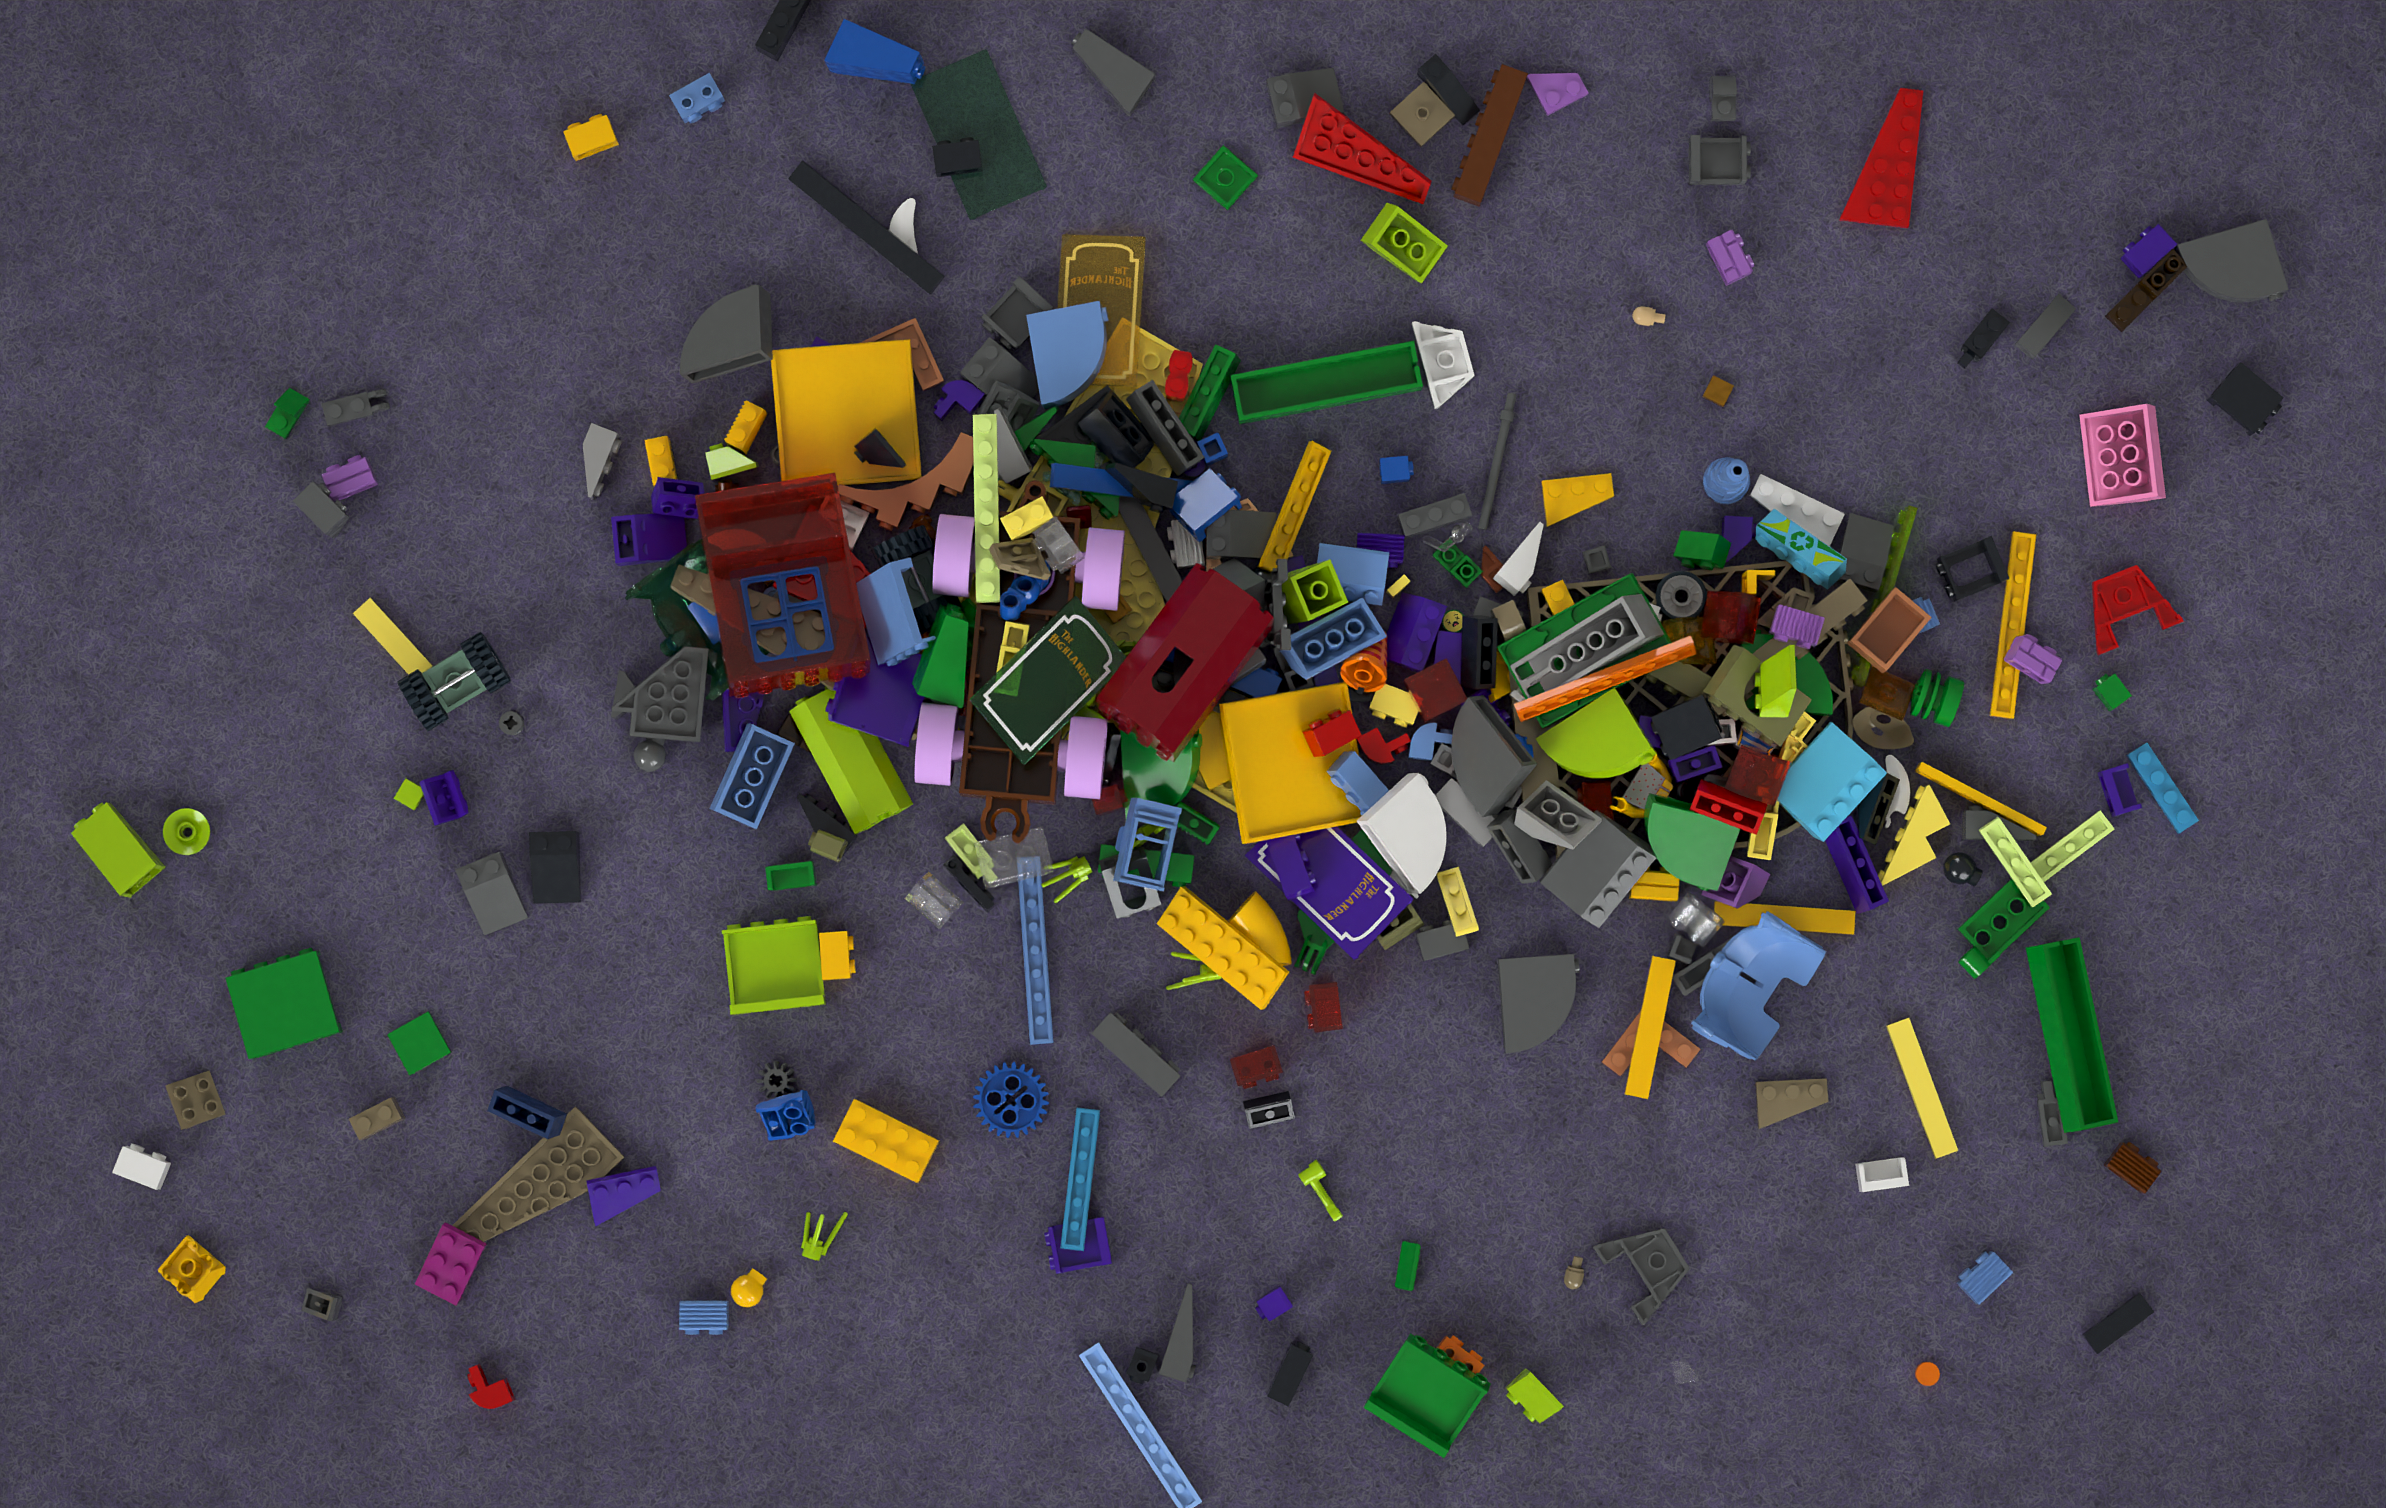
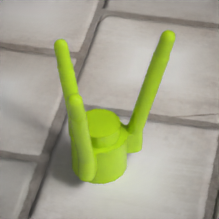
(1079, 868)
(1206, 973)
(813, 1248)

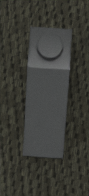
(1977, 818)

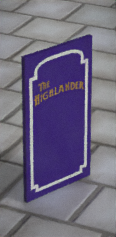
(1351, 893)

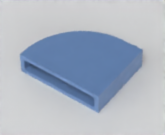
(1067, 350)

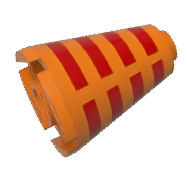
(1367, 668)

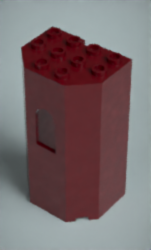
(1214, 627)

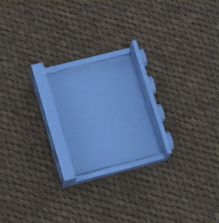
(890, 614)

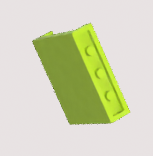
(773, 966)

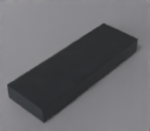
(2118, 1323)

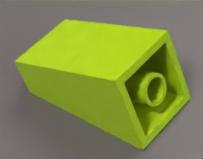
(117, 850)

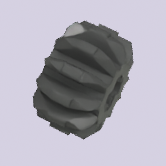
(778, 1072)

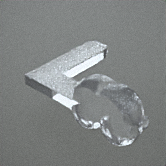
(1458, 533)

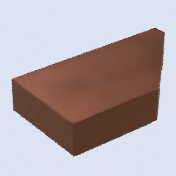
(1490, 567)

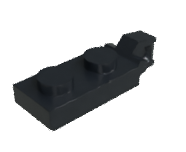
(1983, 337)
(1112, 742)
(969, 883)

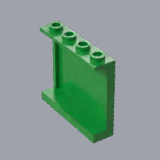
(282, 1004)
(1427, 1394)

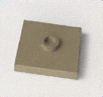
(1422, 114)

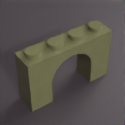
(1728, 689)

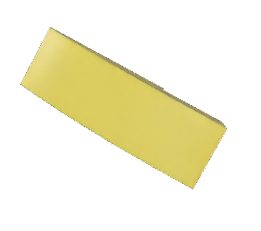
(1014, 638)
(1761, 845)

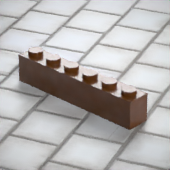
(1490, 135)

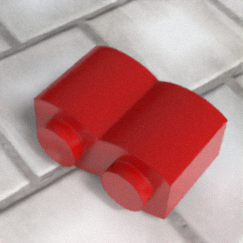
(1179, 371)

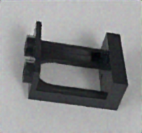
(1994, 560)

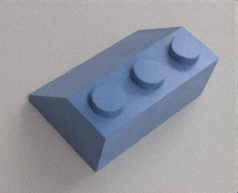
(1358, 570)

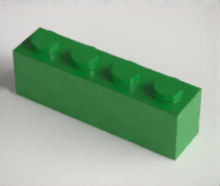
(1179, 867)

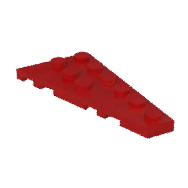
(1347, 149)

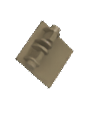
(195, 1100)

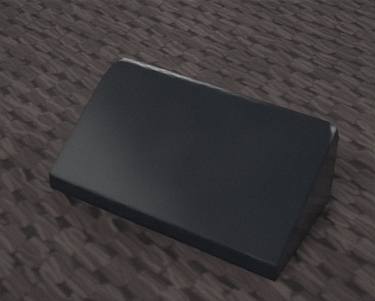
(1268, 1109)

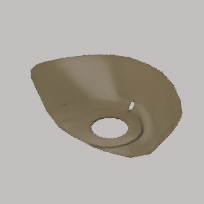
(1895, 733)

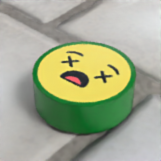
(1452, 621)

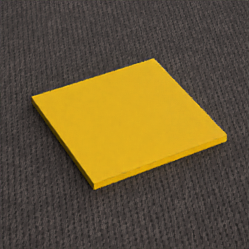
(834, 399)
(1272, 769)

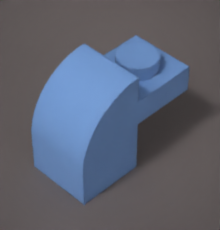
(1423, 741)

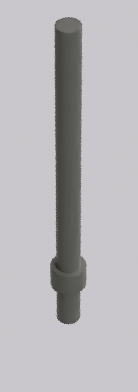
(1507, 417)

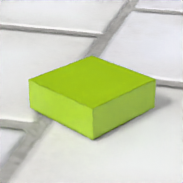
(409, 794)

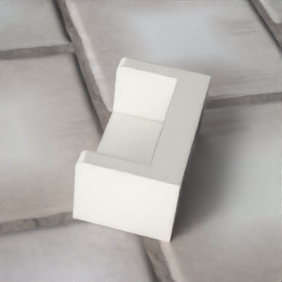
(1882, 1174)

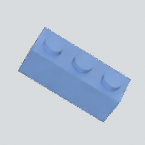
(1357, 781)

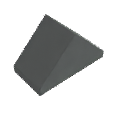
(623, 686)
(322, 1304)

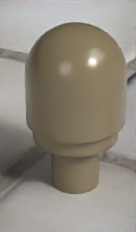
(1574, 1274)

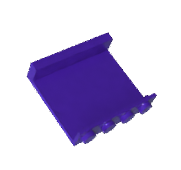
(880, 702)

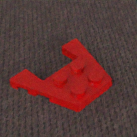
(2122, 597)

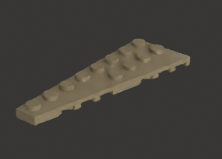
(807, 624)

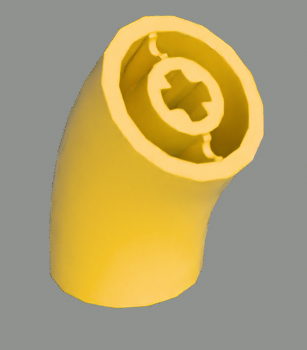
(1262, 927)

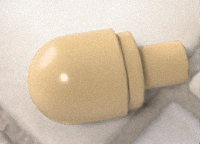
(1647, 316)

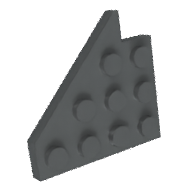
(669, 699)

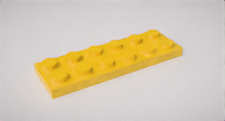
(1223, 947)

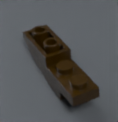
(2146, 290)

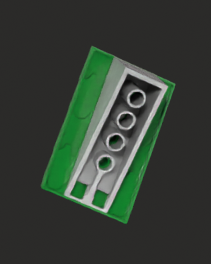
(1583, 640)

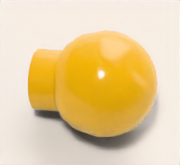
(748, 1289)

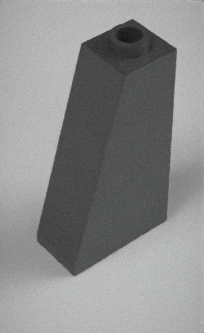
(1115, 71)

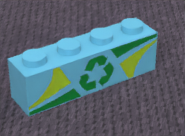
(1800, 549)

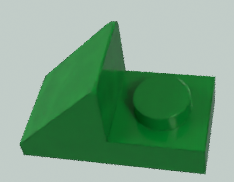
(287, 412)

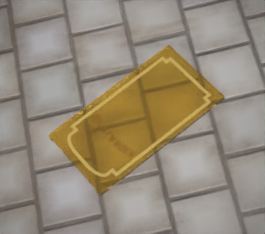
(1113, 273)

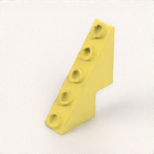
(1912, 846)

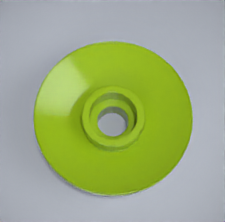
(174, 831)

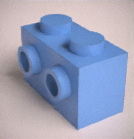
(697, 99)

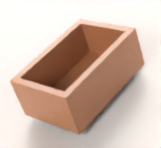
(1889, 630)

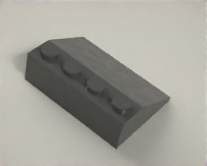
(1599, 870)

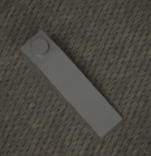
(1179, 1352)

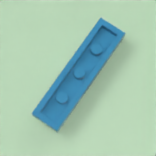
(2162, 787)

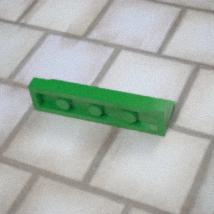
(1208, 391)

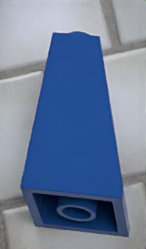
(871, 55)

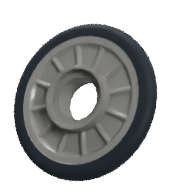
(1681, 581)

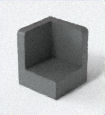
(1681, 950)

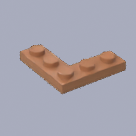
(922, 358)
(1670, 1042)

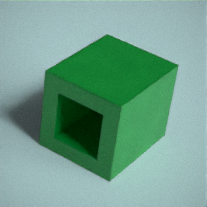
(2111, 691)

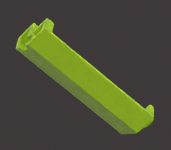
(851, 764)

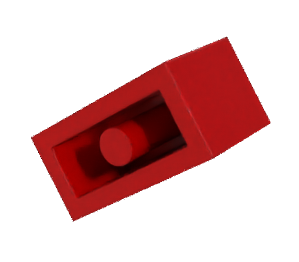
(1331, 733)

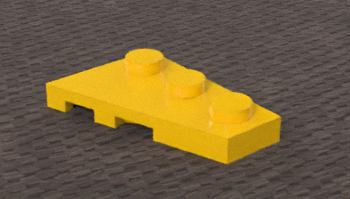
(1574, 494)

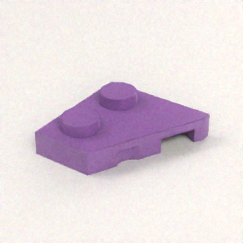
(1557, 89)

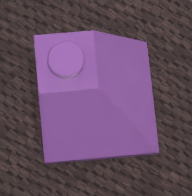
(1739, 883)

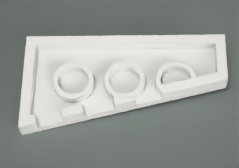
(1804, 511)

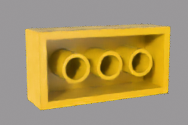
(886, 1140)

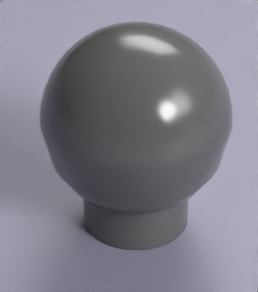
(650, 754)

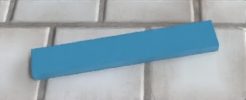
(1080, 1179)

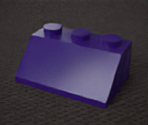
(1413, 631)

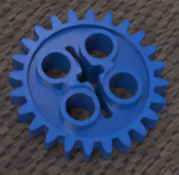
(1024, 1116)

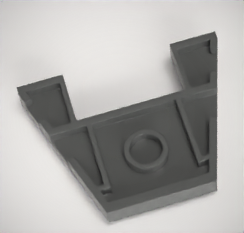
(1273, 603)
(1655, 1261)

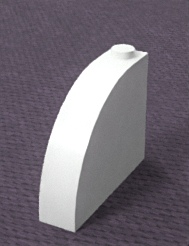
(1408, 831)

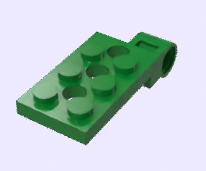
(1982, 956)

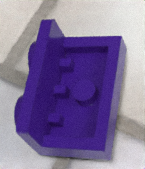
(444, 798)

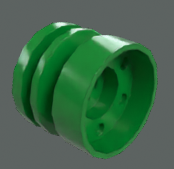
(1936, 697)

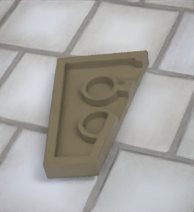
(1787, 1098)

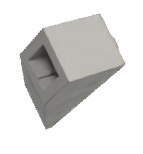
(598, 450)

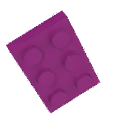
(450, 1263)

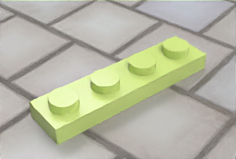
(2072, 845)
(2015, 862)

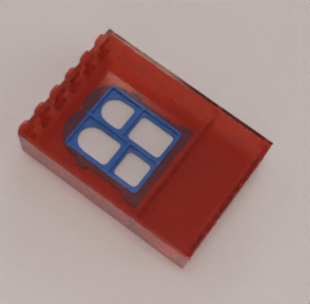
(777, 535)

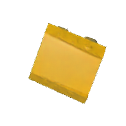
(192, 1269)

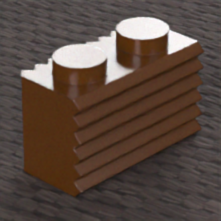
(2132, 1167)

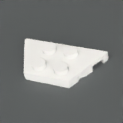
(1443, 360)

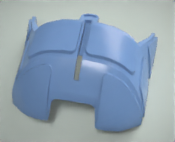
(1733, 1005)

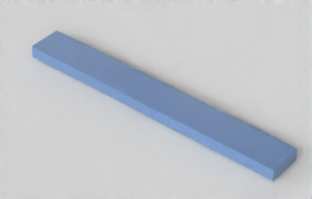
(1035, 961)

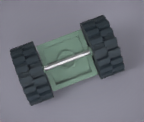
(919, 578)
(454, 681)

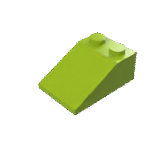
(1404, 242)
(1776, 684)
(1533, 1396)

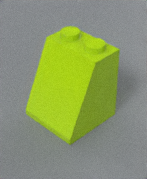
(1312, 592)

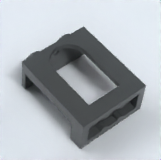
(1128, 908)

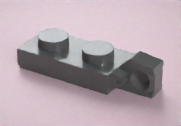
(2049, 1116)

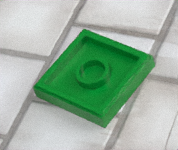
(1225, 177)
(419, 1043)

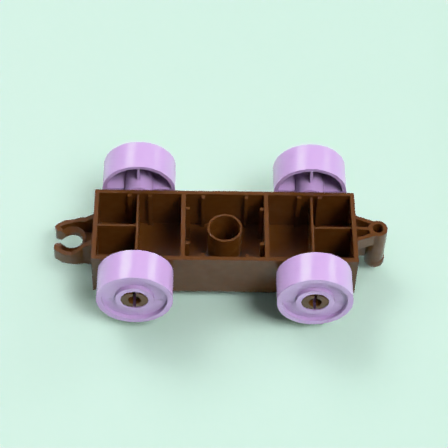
(988, 764)

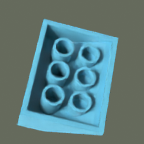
(1828, 782)

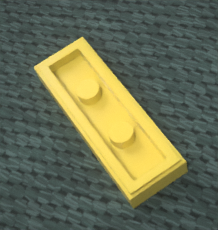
(1457, 901)

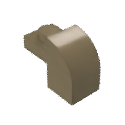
(1509, 621)

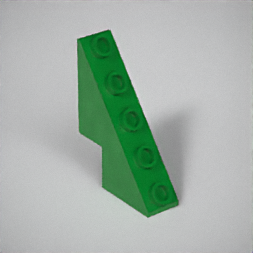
(1077, 455)

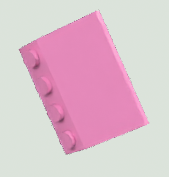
(2122, 455)

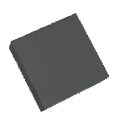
(1596, 559)

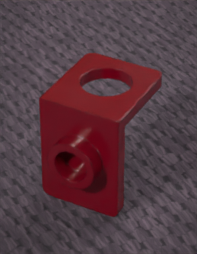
(1082, 512)

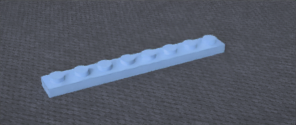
(1140, 1427)

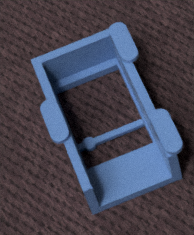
(1154, 814)

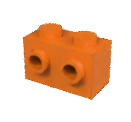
(1454, 1350)

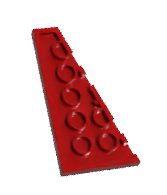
(1887, 178)

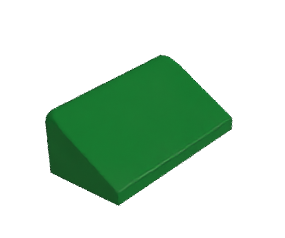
(1407, 1266)

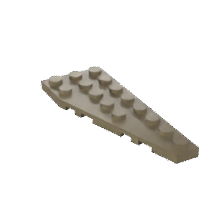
(543, 1178)

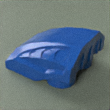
(787, 1115)

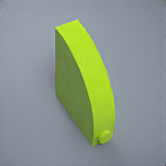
(1599, 739)

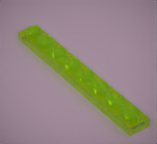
(1899, 541)

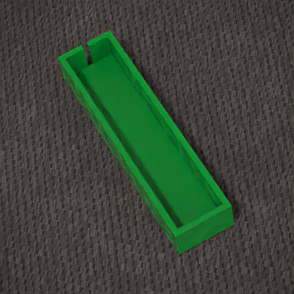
(1326, 382)
(2071, 1035)

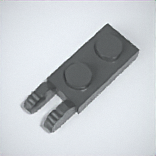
(353, 407)

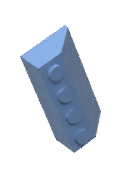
(1333, 639)

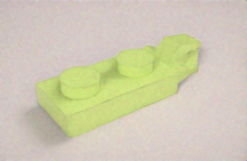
(963, 844)

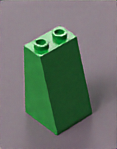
(944, 661)

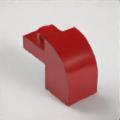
(1377, 750)
(489, 1395)

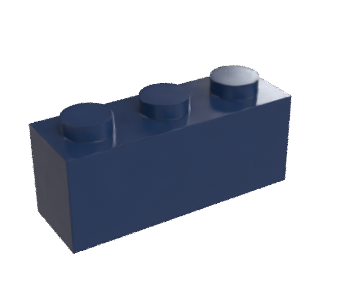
(527, 1112)

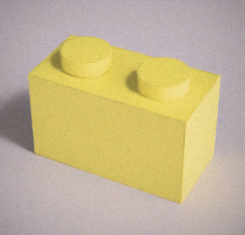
(1026, 519)
(1394, 704)

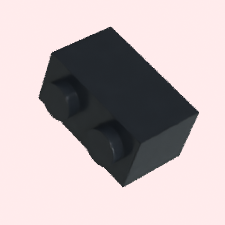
(957, 157)

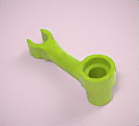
(1312, 1176)

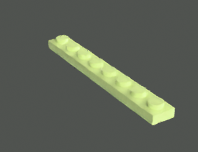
(986, 506)

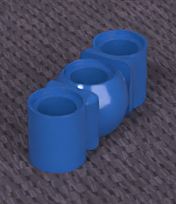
(1019, 598)

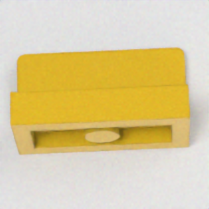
(1750, 578)

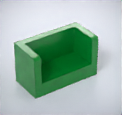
(790, 876)

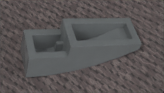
(2045, 326)
(1694, 974)

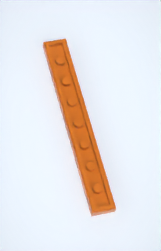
(1605, 678)

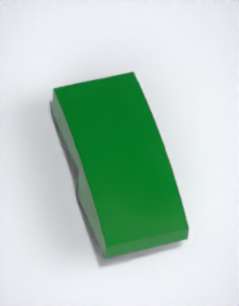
(1458, 565)

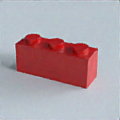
(1728, 807)

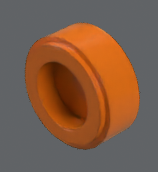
(1927, 1373)

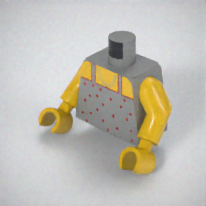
(1649, 778)

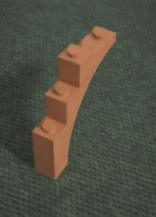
(892, 504)

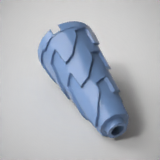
(1726, 480)

